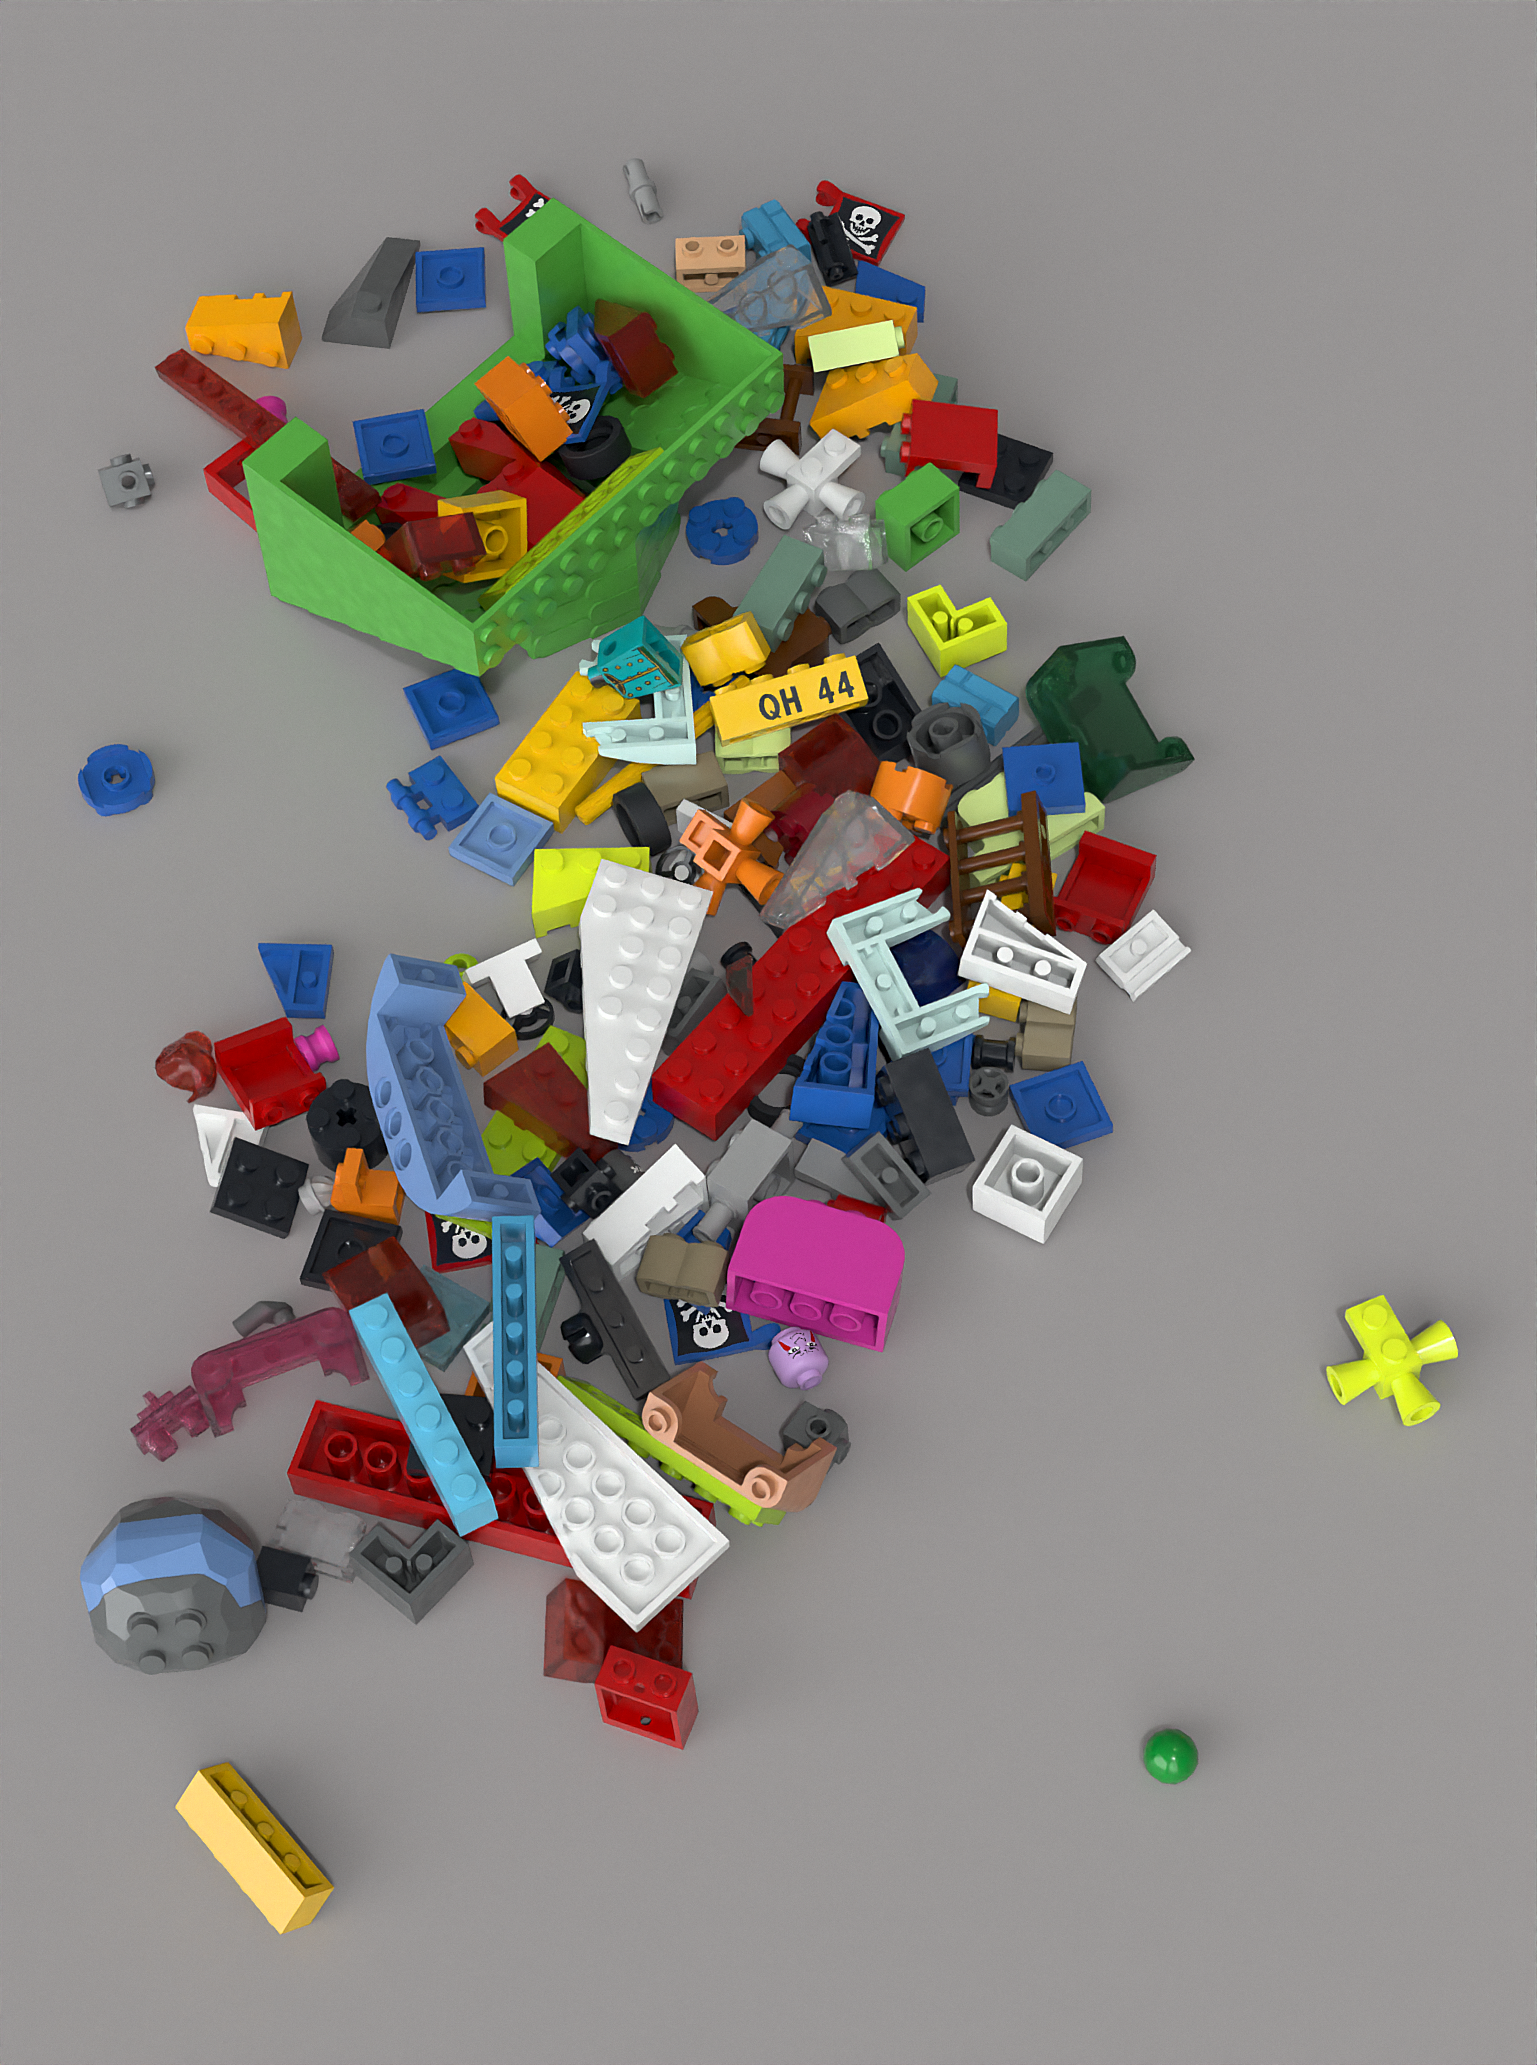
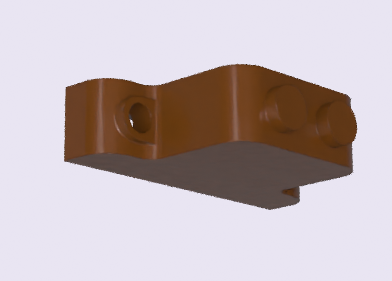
(805, 645)

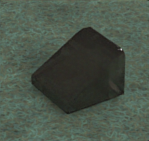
(740, 984)

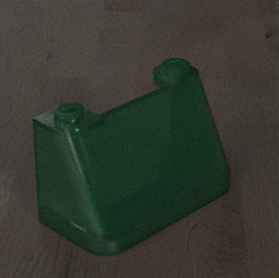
(1085, 700)

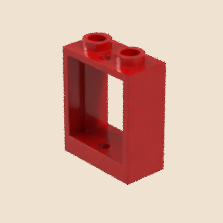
(227, 473)
(641, 1688)

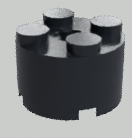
(345, 1119)

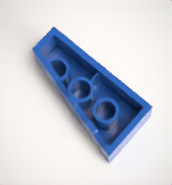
(841, 1069)

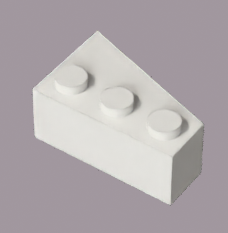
(654, 1205)

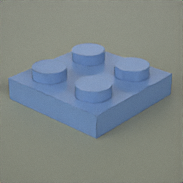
(501, 839)

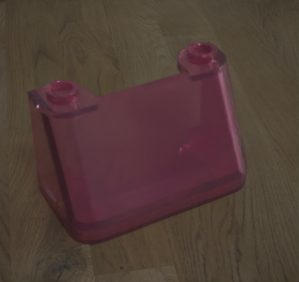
(319, 1336)

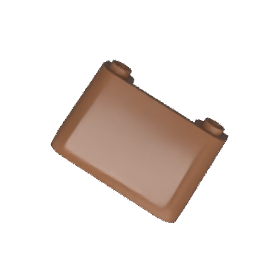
(690, 1421)

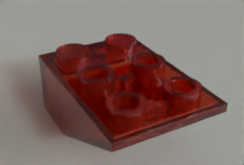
(633, 347)
(831, 759)
(390, 1271)
(584, 1628)

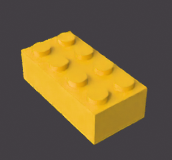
(556, 761)

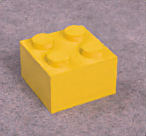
(502, 527)

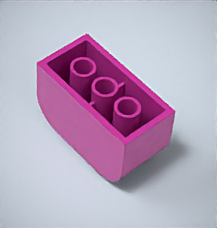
(817, 1270)

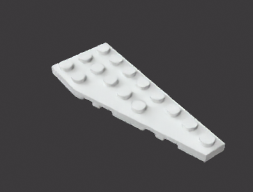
(634, 960)
(608, 1507)

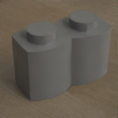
(858, 604)

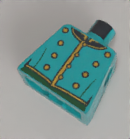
(637, 661)

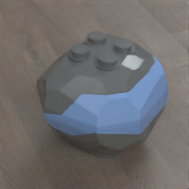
(172, 1587)

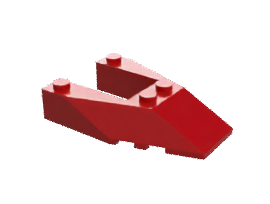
(497, 457)

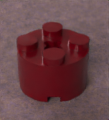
(796, 818)

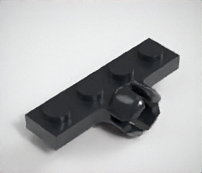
(609, 1322)

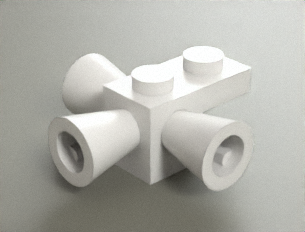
(812, 479)

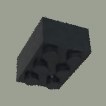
(922, 1117)

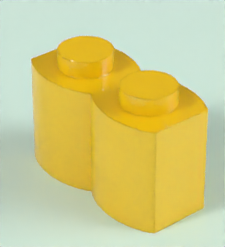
(726, 650)

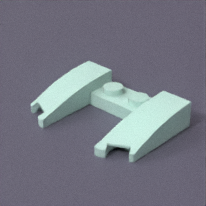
(658, 740)
(864, 944)

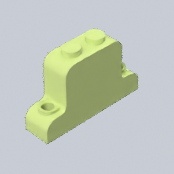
(990, 804)

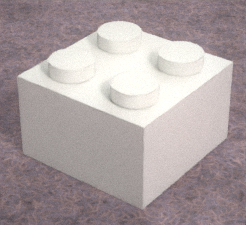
(1027, 1184)

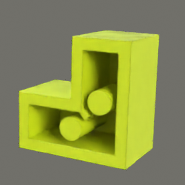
(953, 634)

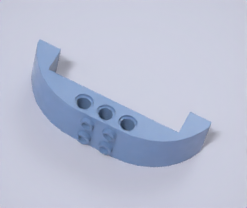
(425, 1101)

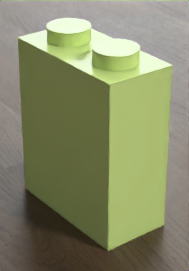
(855, 345)

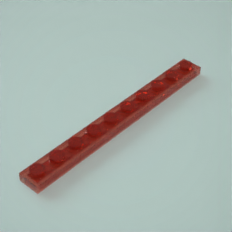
(252, 422)

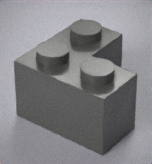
(416, 1576)

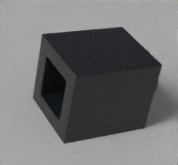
(286, 1578)

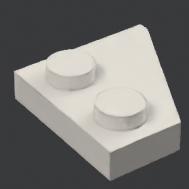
(217, 1130)

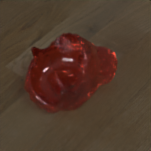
(189, 1065)

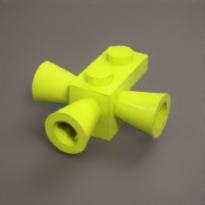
(1391, 1360)

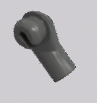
(263, 1312)

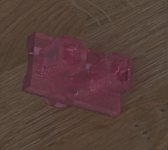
(165, 1417)

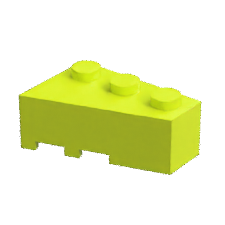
(566, 877)

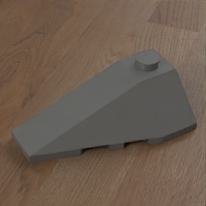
(374, 299)

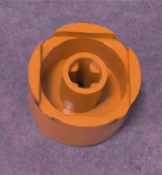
(912, 796)

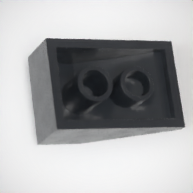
(888, 709)

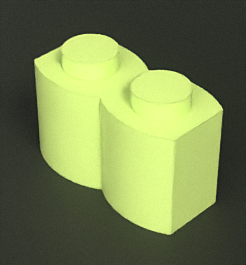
(753, 754)

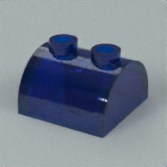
(928, 966)

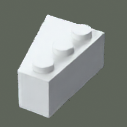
(1020, 958)

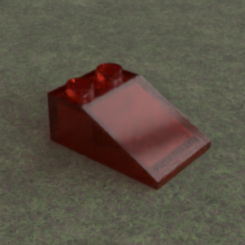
(435, 546)

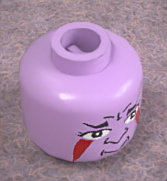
(798, 1358)

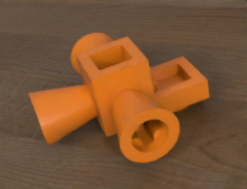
(729, 853)

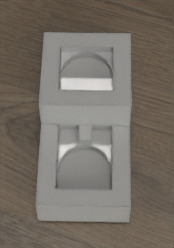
(825, 1169)

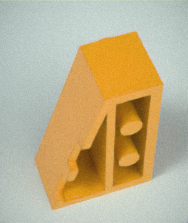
(857, 310)
(246, 329)
(871, 394)

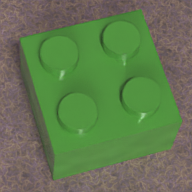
(919, 515)

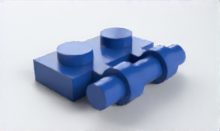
(442, 792)

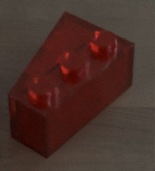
(548, 1101)

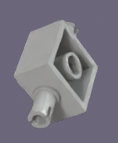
(752, 1170)

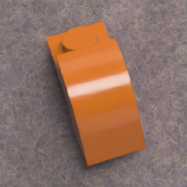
(367, 1191)

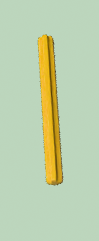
(602, 798)

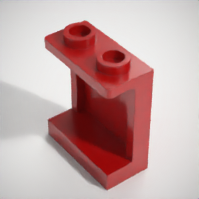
(950, 439)
(1104, 888)
(267, 1073)

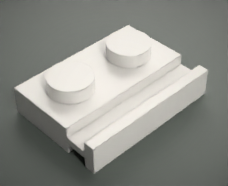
(1143, 955)

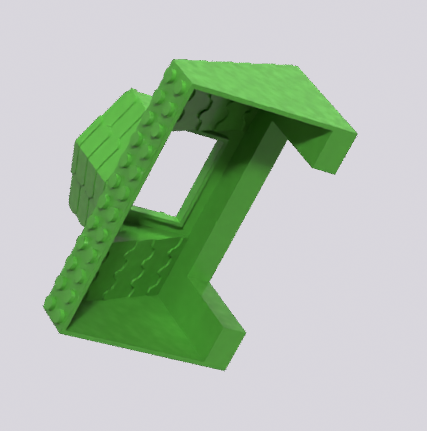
(613, 560)

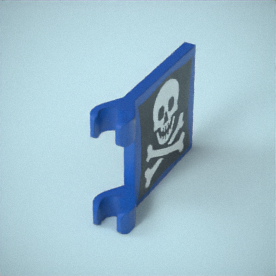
(581, 401)
(714, 1335)

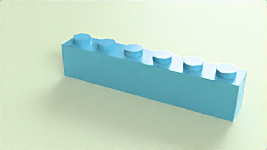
(424, 1415)

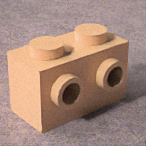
(709, 262)

